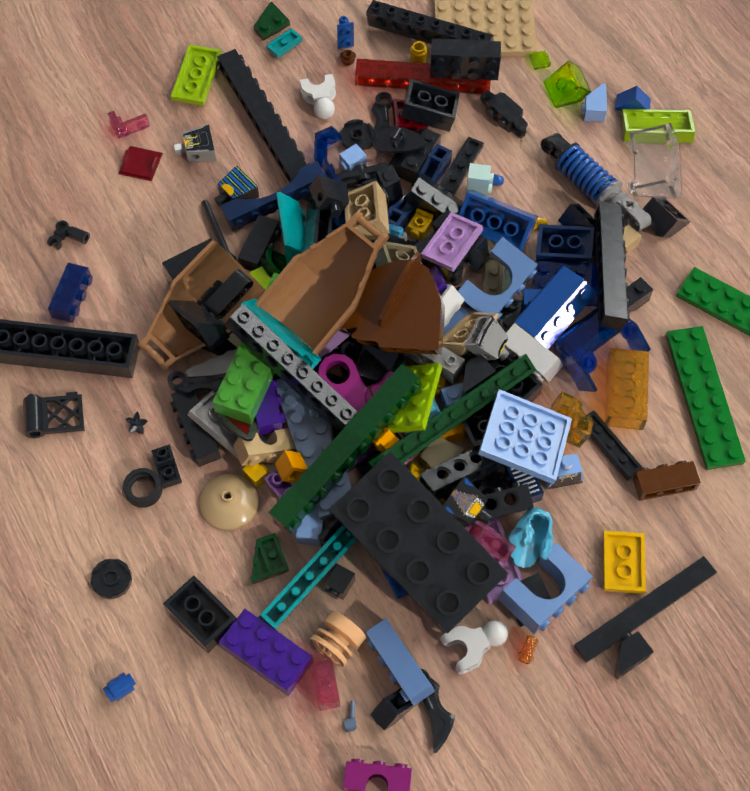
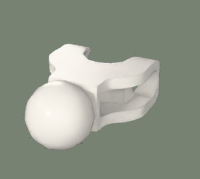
(320, 96)
(476, 642)

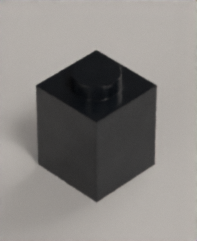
(339, 582)

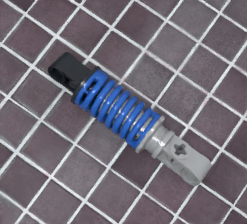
(593, 179)

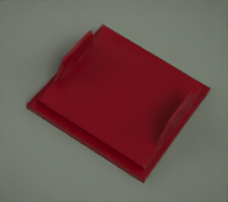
(140, 163)

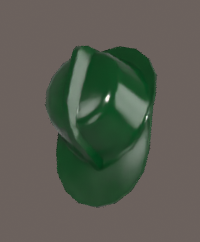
(273, 262)

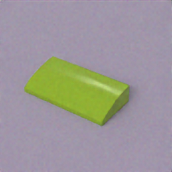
(642, 119)

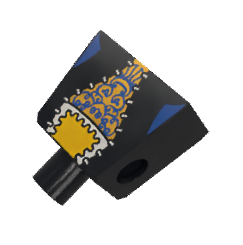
(467, 503)

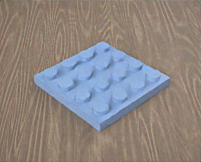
(525, 436)

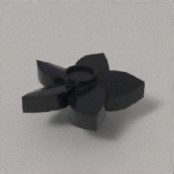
(136, 423)

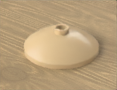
(231, 512)

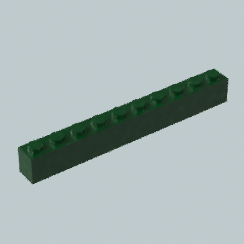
(346, 448)

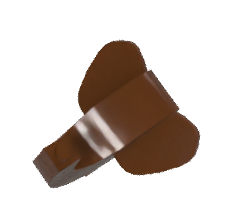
(400, 310)

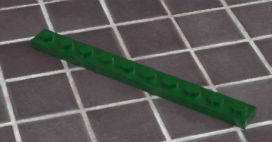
(459, 410)

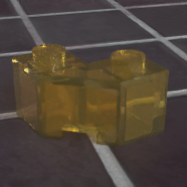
(581, 423)

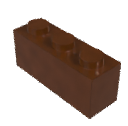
(666, 480)

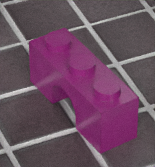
(360, 773)

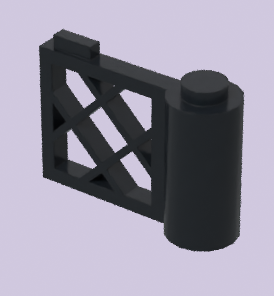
(37, 419)

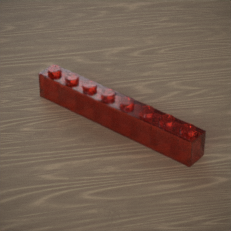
(398, 74)

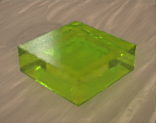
(540, 60)

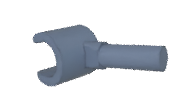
(350, 724)

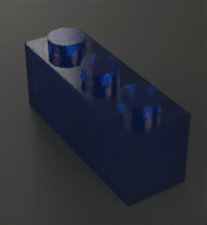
(70, 292)

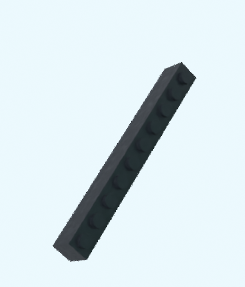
(262, 113)

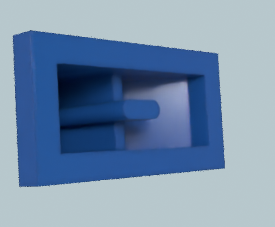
(632, 99)

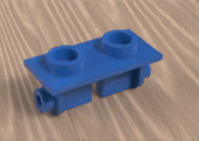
(345, 33)

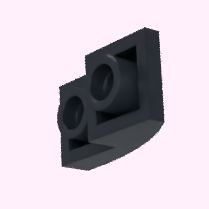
(166, 466)

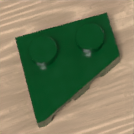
(271, 22)
(268, 559)

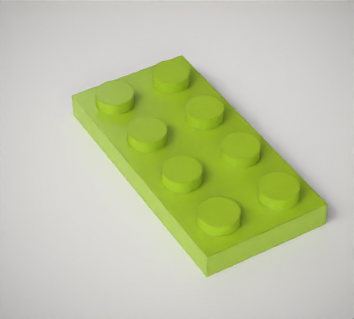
(196, 75)
(417, 411)

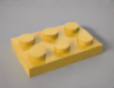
(624, 562)

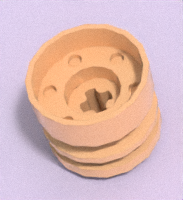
(340, 635)

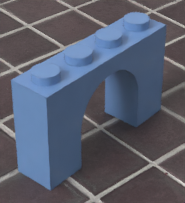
(520, 270)
(536, 611)

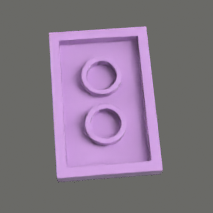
(452, 241)

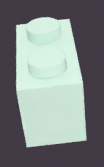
(480, 179)

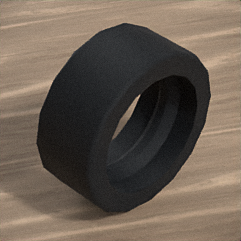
(138, 474)

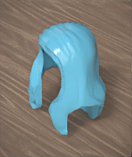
(531, 537)

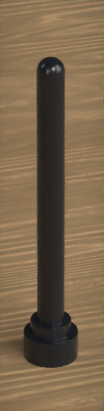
(219, 236)

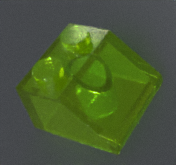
(567, 85)

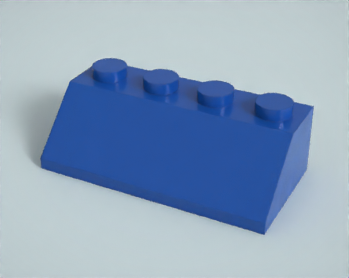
(498, 219)
(555, 306)

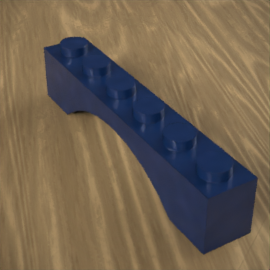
(434, 167)
(244, 211)

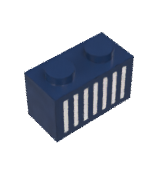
(514, 476)

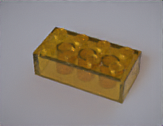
(627, 389)

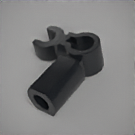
(63, 230)

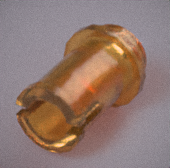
(528, 649)

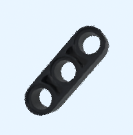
(229, 294)

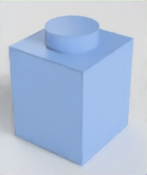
(352, 157)

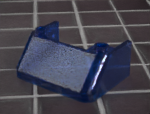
(581, 341)

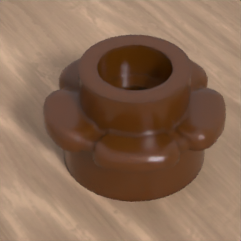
(347, 57)

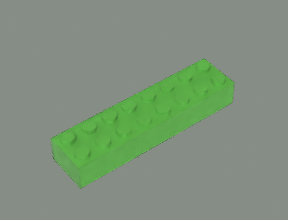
(244, 384)

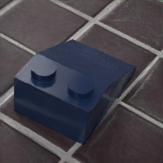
(564, 243)

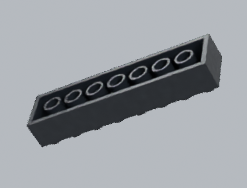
(68, 348)

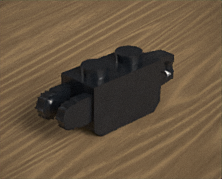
(504, 112)

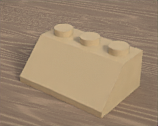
(457, 336)

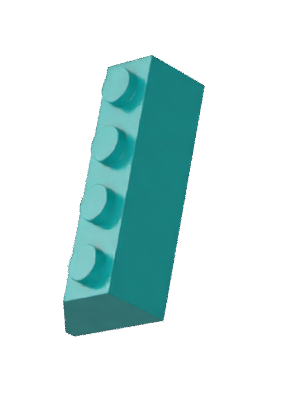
(291, 225)

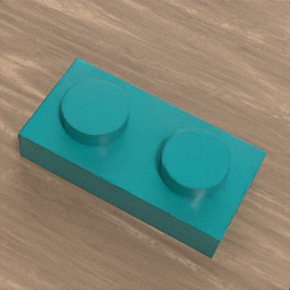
(284, 43)

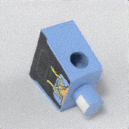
(569, 472)

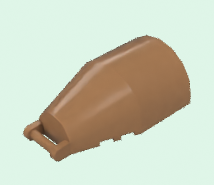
(324, 283)
(190, 285)

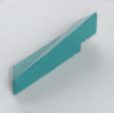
(284, 334)

